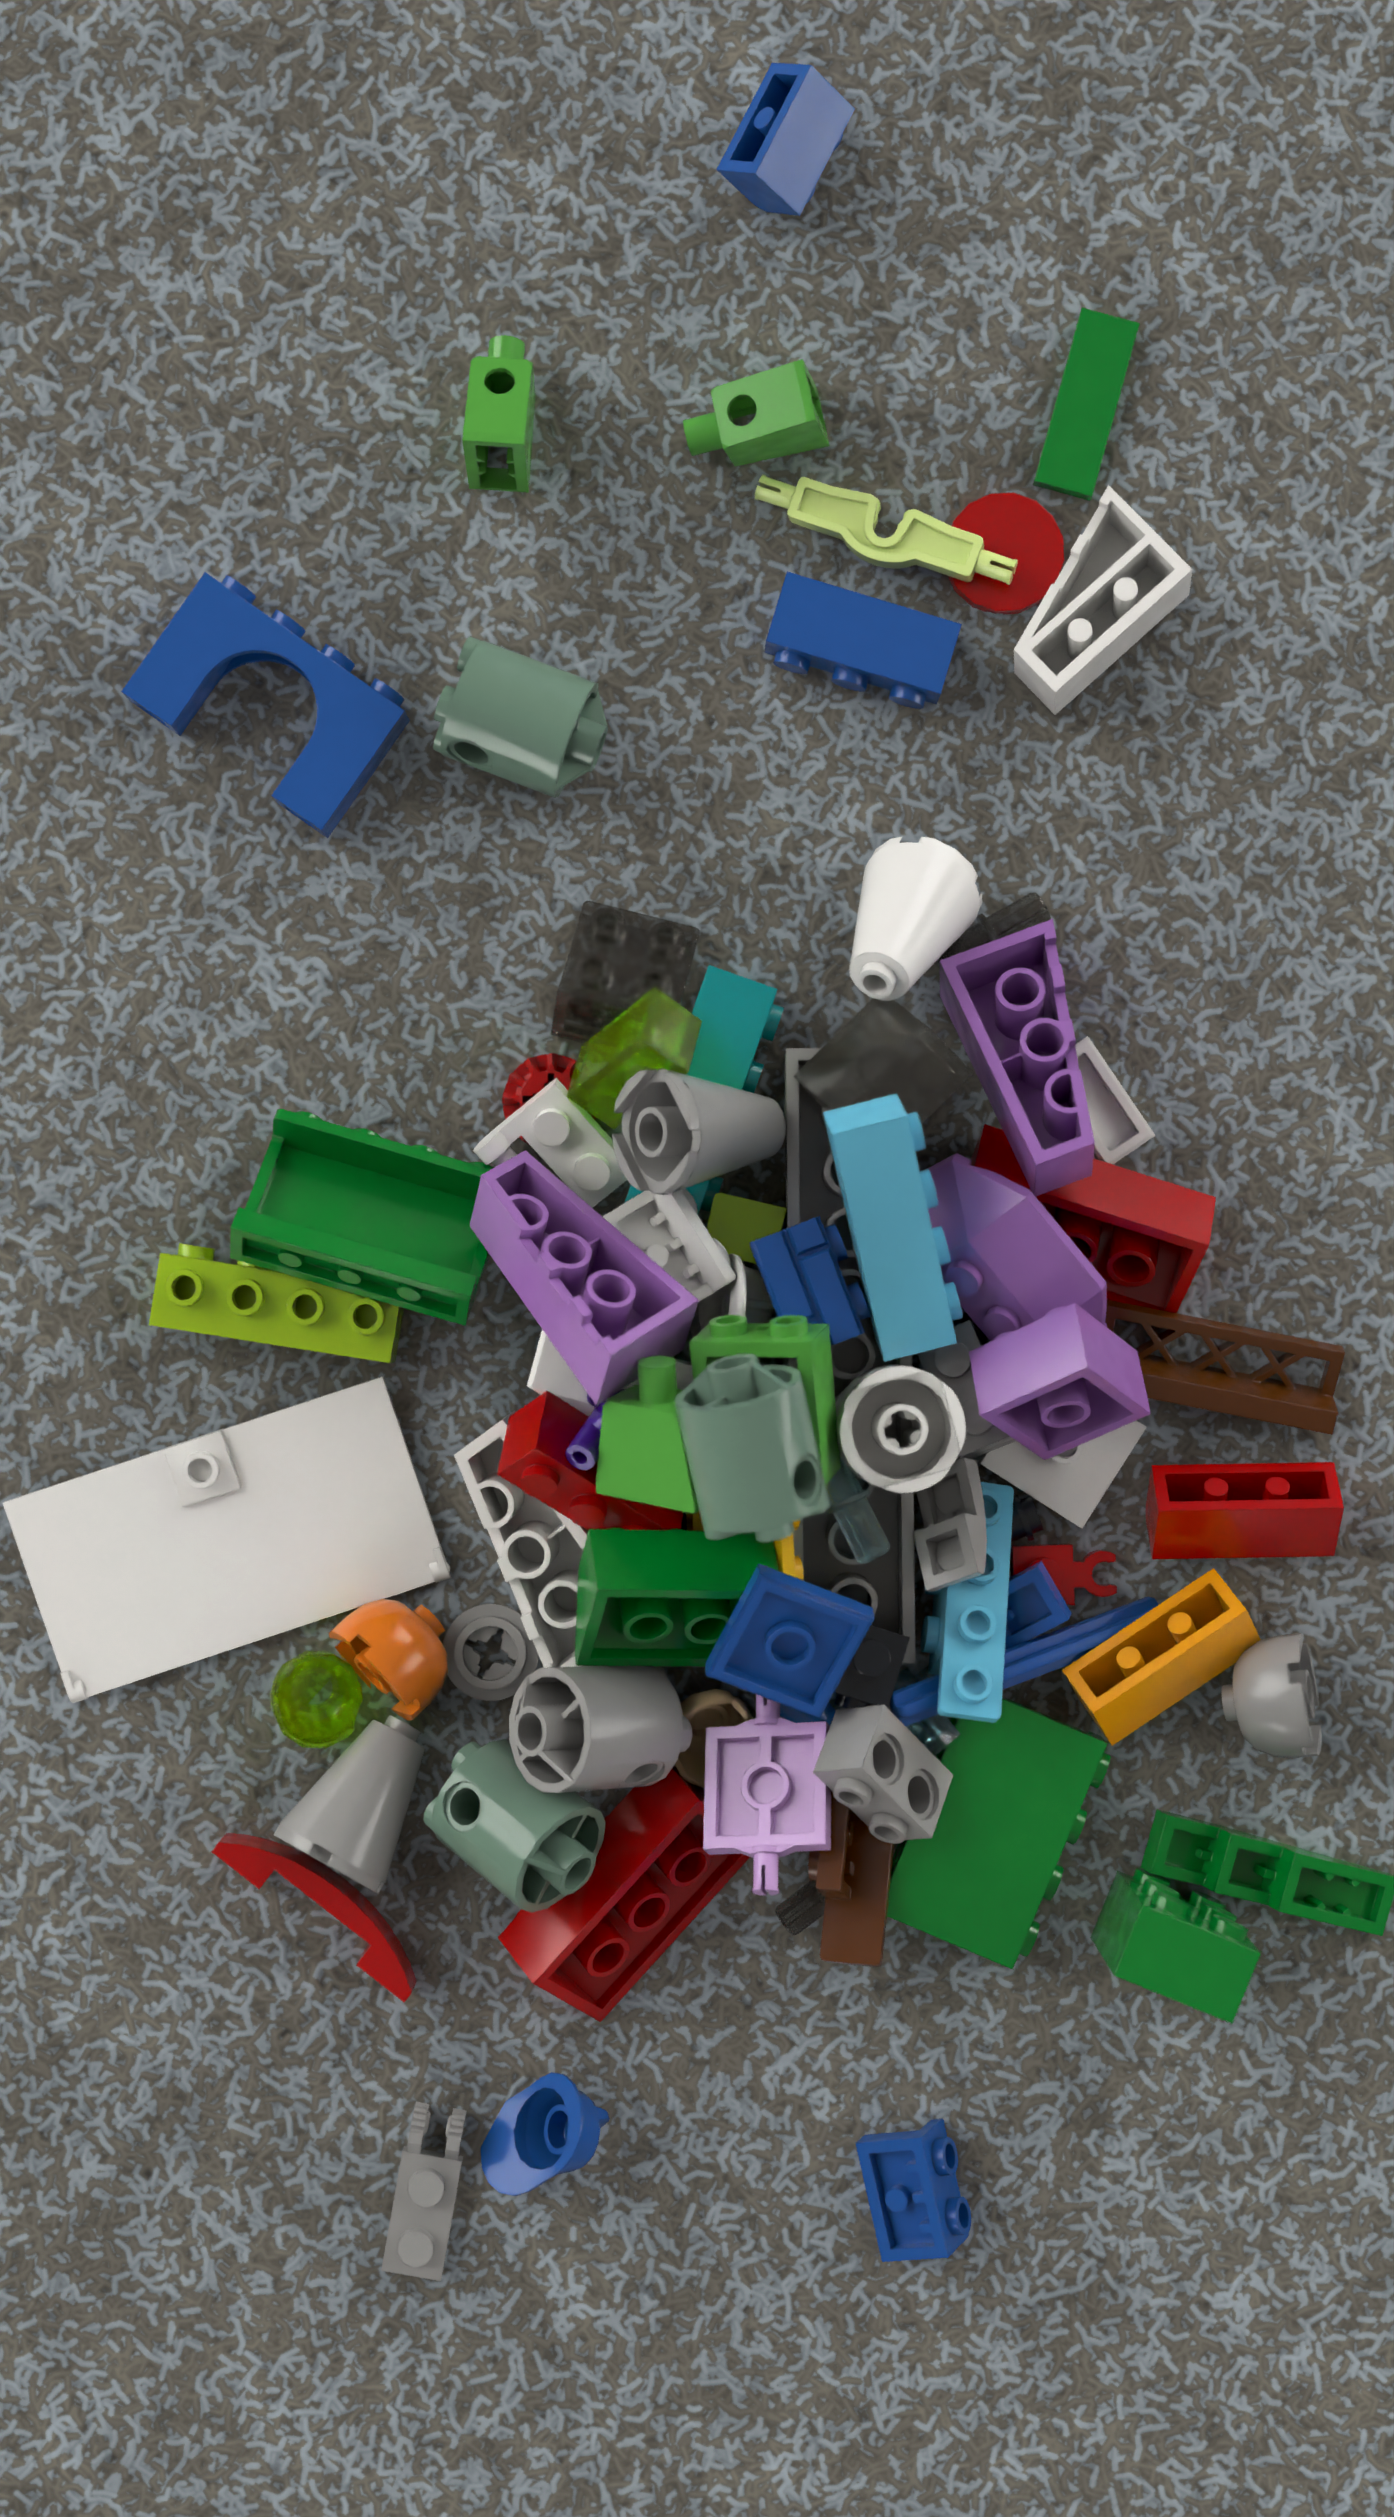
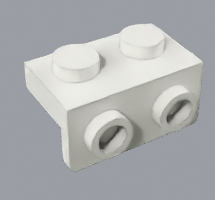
(675, 1239)

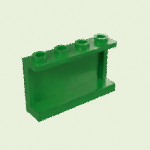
(364, 1217)
(998, 1832)

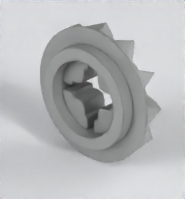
(463, 1660)

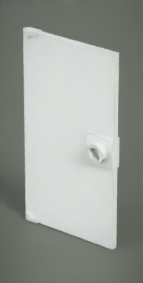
(227, 1539)

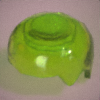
(299, 1683)

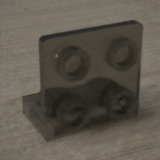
(615, 963)

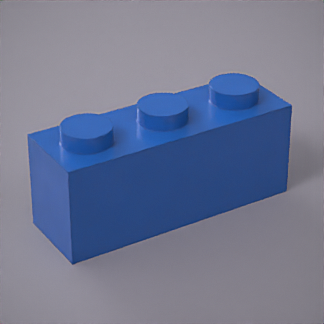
(861, 641)

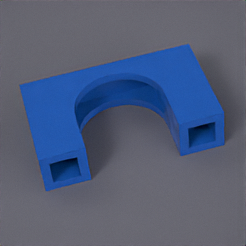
(222, 631)

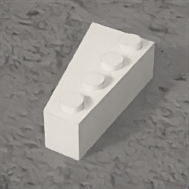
(532, 1547)

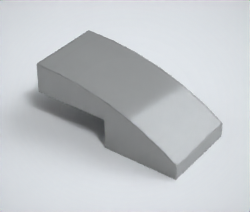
(954, 1529)

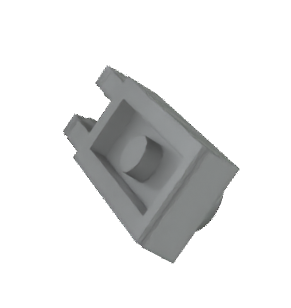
(424, 2200)

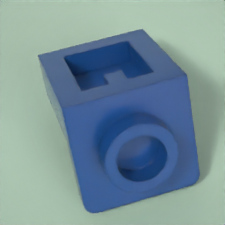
(1033, 1605)

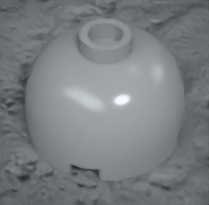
(1275, 1697)

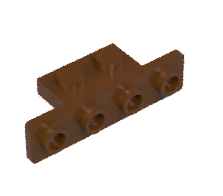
(856, 1890)

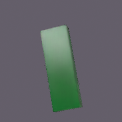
(1086, 404)

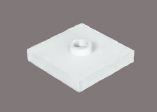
(1071, 1480)

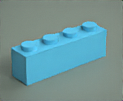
(892, 1226)

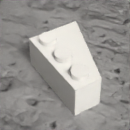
(1101, 603)

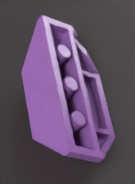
(1008, 1251)

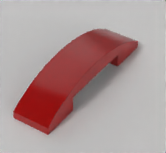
(384, 1956)

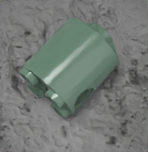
(520, 719)
(751, 1448)
(510, 1832)

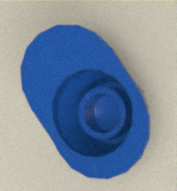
(541, 2135)

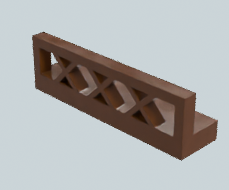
(1224, 1389)

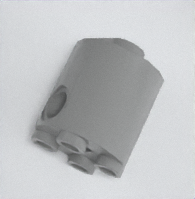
(596, 1727)

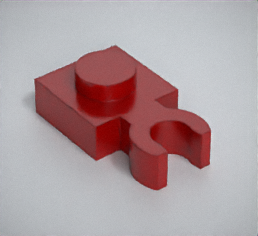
(1062, 1569)

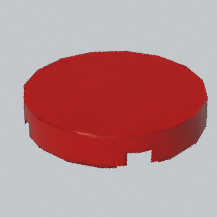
(1020, 531)

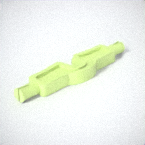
(917, 540)

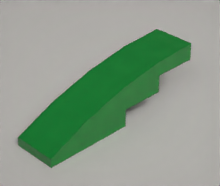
(1269, 1873)

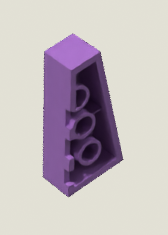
(1021, 1043)
(579, 1276)

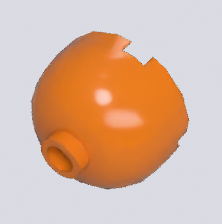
(395, 1652)

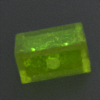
(644, 1037)

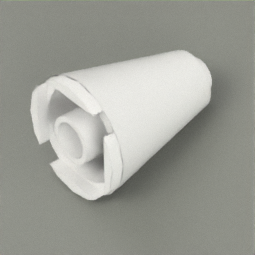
(910, 913)

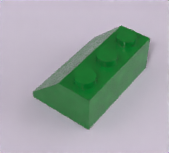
(660, 1594)

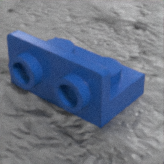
(914, 2192)

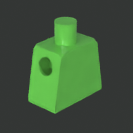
(500, 415)
(785, 419)
(643, 1443)

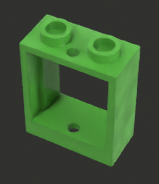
(781, 1337)

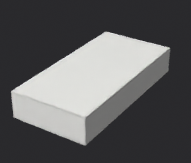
(1114, 1117)

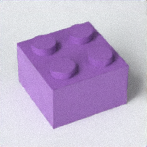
(1059, 1382)

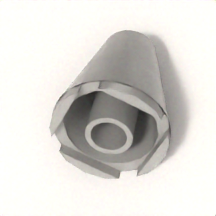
(691, 1130)
(359, 1804)

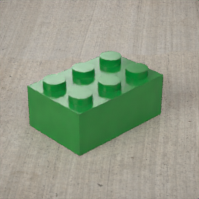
(1175, 1944)

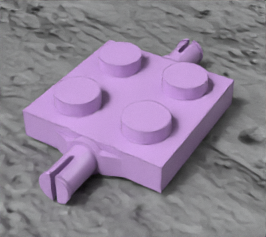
(764, 1791)

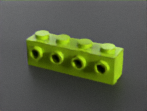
(269, 1307)

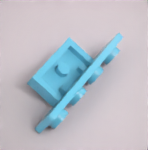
(970, 1623)

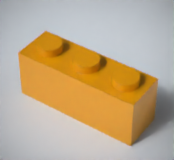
(1162, 1656)

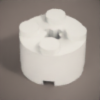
(927, 1447)

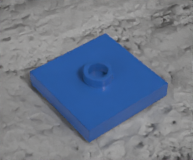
(789, 1641)

